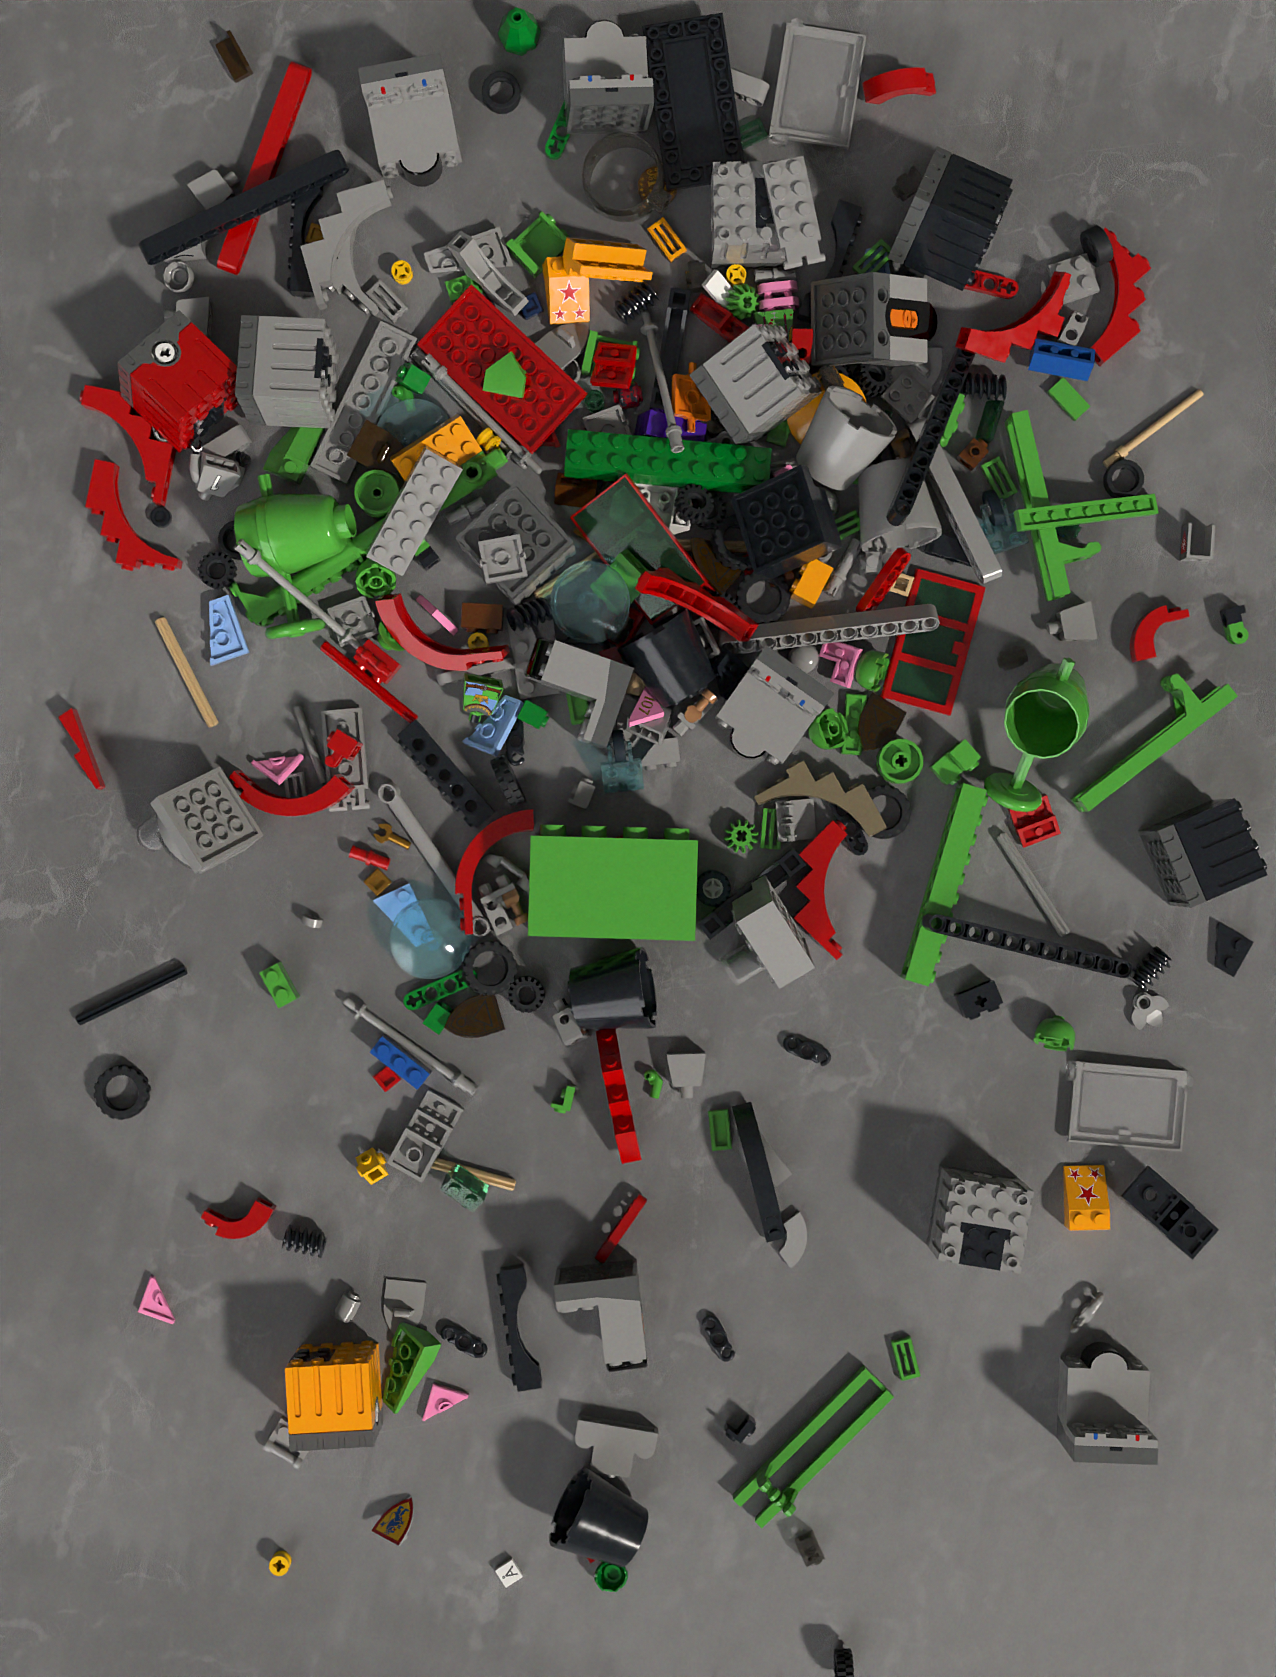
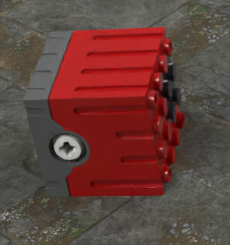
(178, 381)

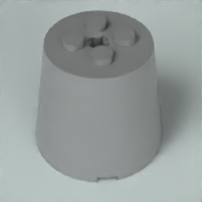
(844, 438)
(876, 491)

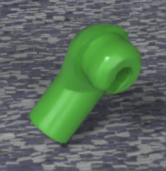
(402, 393)
(655, 1081)

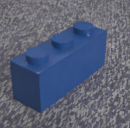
(1061, 359)
(400, 1061)

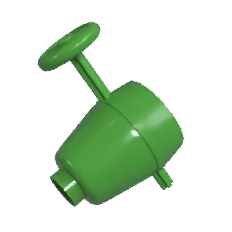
(291, 536)
(1042, 720)

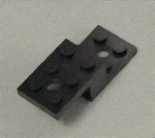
(1170, 1212)

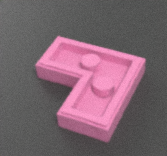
(846, 660)

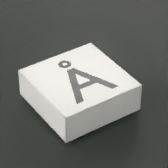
(509, 1572)

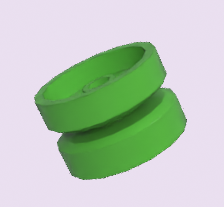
(366, 491)
(911, 761)

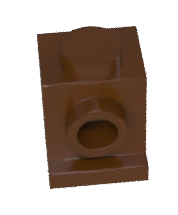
(969, 460)

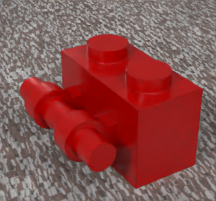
(377, 662)
(343, 747)

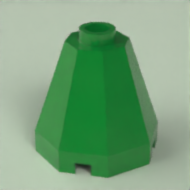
(519, 31)

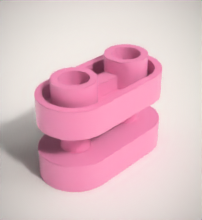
(778, 288)

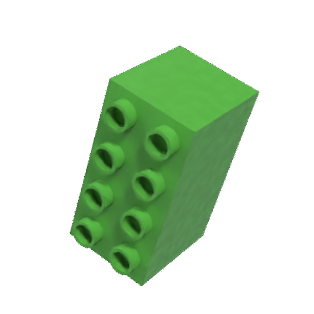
(613, 884)

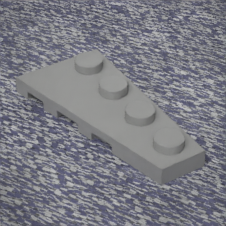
(491, 244)
(522, 645)

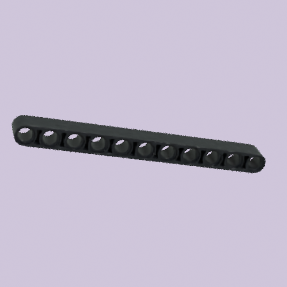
(243, 207)
(929, 437)
(1036, 948)

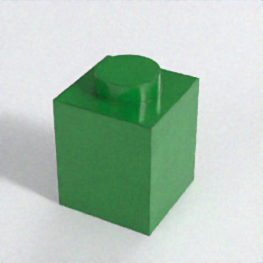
(412, 378)
(533, 715)
(437, 1017)

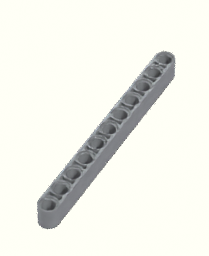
(834, 629)

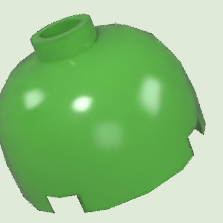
(374, 579)
(871, 668)
(828, 730)
(1055, 1034)

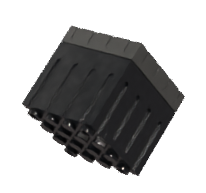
(951, 219)
(1203, 852)

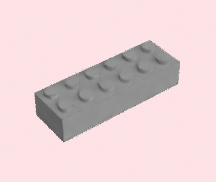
(414, 510)

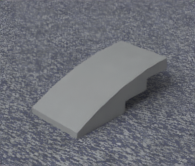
(425, 1135)

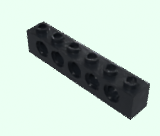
(416, 731)

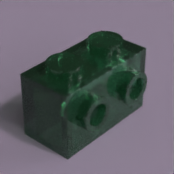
(464, 1188)

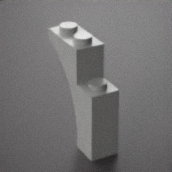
(483, 272)

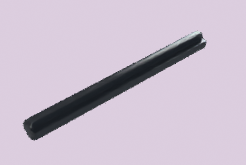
(131, 994)

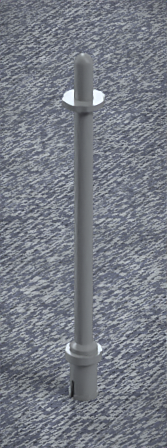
(418, 355)
(440, 373)
(673, 431)
(254, 557)
(457, 1079)

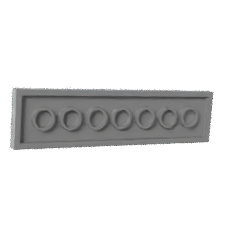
(363, 400)

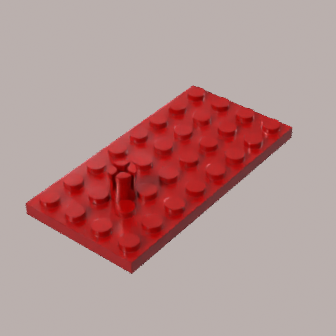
(478, 335)

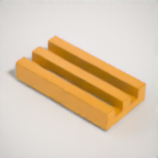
(676, 253)

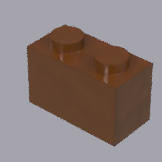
(482, 617)

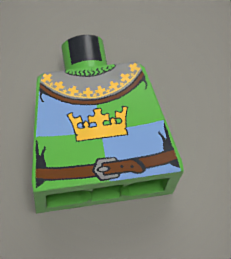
(480, 695)

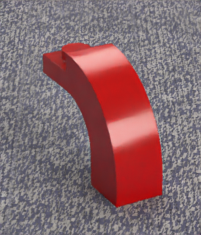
(898, 83)
(1143, 634)
(241, 1227)

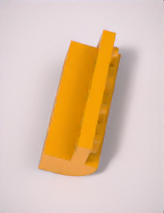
(605, 260)

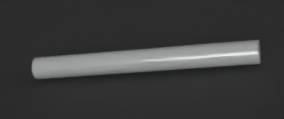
(310, 744)

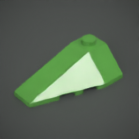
(294, 453)
(412, 1357)

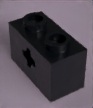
(985, 990)

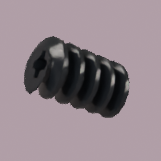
(635, 302)
(985, 385)
(528, 613)
(1150, 968)
(304, 1241)

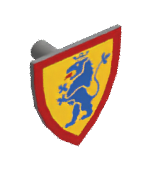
(396, 1522)

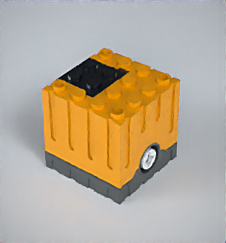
(334, 1396)

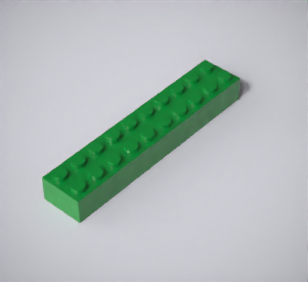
(653, 463)

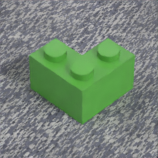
(953, 762)

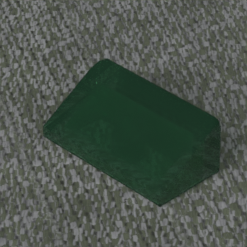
(989, 420)

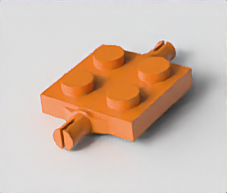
(688, 400)

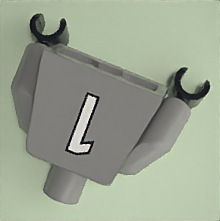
(215, 474)

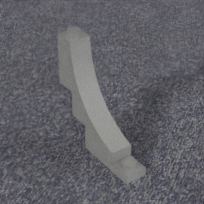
(322, 255)

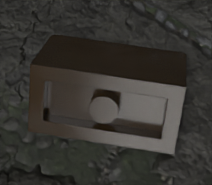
(234, 58)

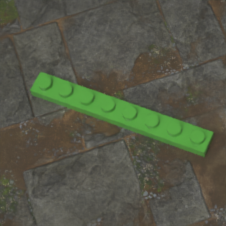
(1085, 512)

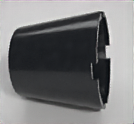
(670, 659)
(614, 992)
(598, 1521)

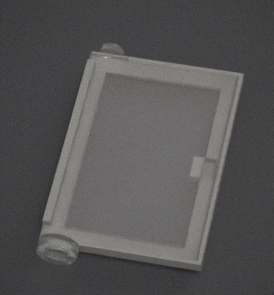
(816, 86)
(1127, 1105)

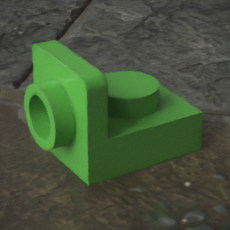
(566, 1095)

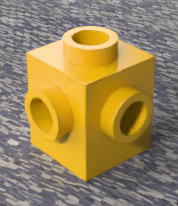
(371, 1165)

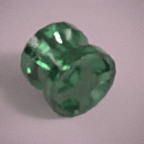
(593, 397)

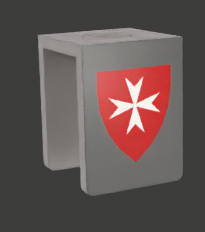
(1208, 551)

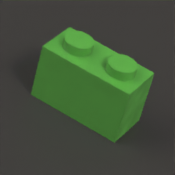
(279, 984)

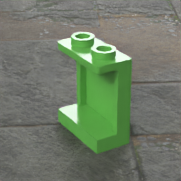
(537, 242)
(593, 340)
(630, 571)

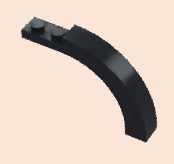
(759, 1171)

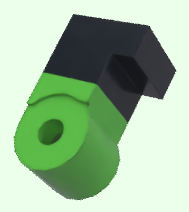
(427, 555)
(1233, 625)

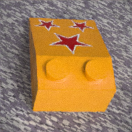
(565, 294)
(1085, 1198)

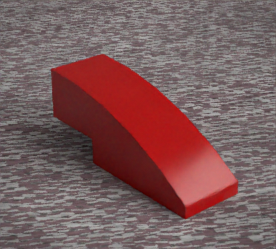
(717, 318)

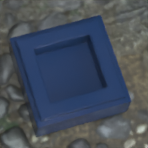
(533, 307)

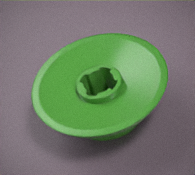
(386, 640)

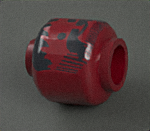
(628, 397)

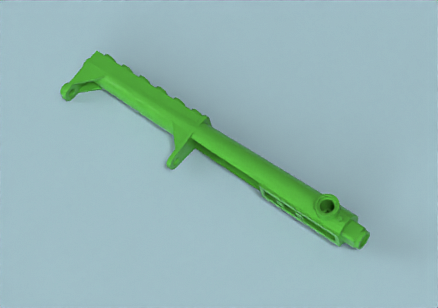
(314, 578)

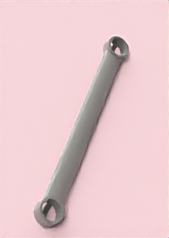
(429, 851)

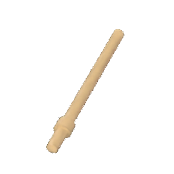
(1122, 451)

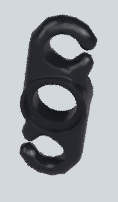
(519, 731)
(816, 1050)
(718, 1328)
(458, 1332)

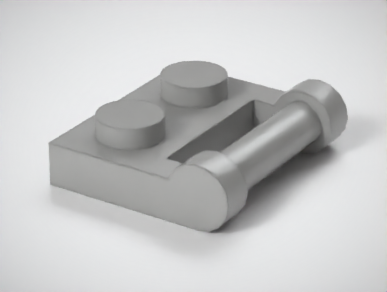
(281, 1434)

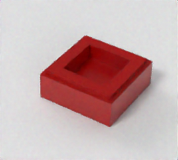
(386, 1078)

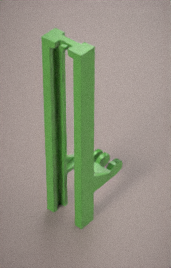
(1049, 552)
(1189, 714)
(785, 1499)

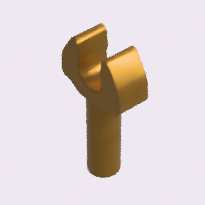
(391, 837)

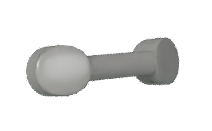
(495, 860)

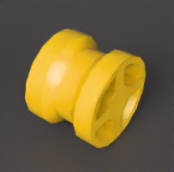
(402, 268)
(735, 272)
(488, 440)
(481, 641)
(282, 1558)

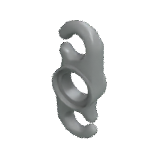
(1086, 1312)

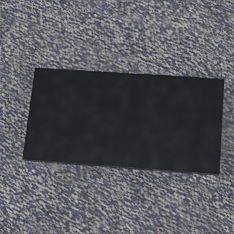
(693, 98)

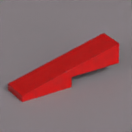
(85, 756)

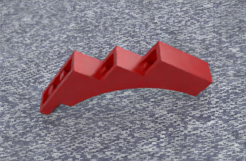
(156, 455)
(813, 914)

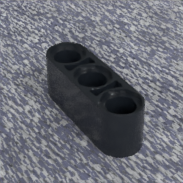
(948, 549)

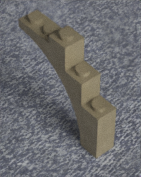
(801, 783)

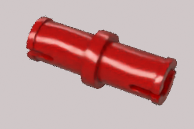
(369, 857)

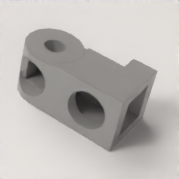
(1073, 329)

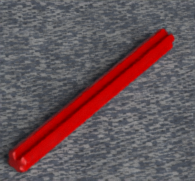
(368, 682)

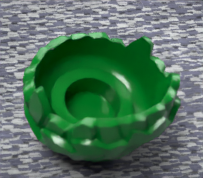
(610, 1577)

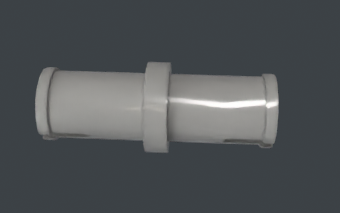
(773, 275)
(465, 510)

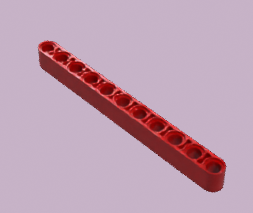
(267, 160)

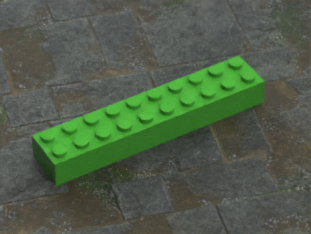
(944, 881)

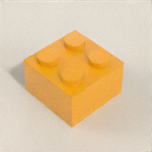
(811, 583)

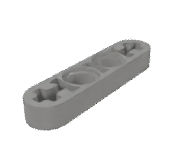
(482, 670)

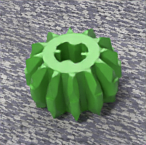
(742, 301)
(748, 837)

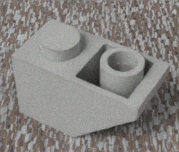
(665, 754)

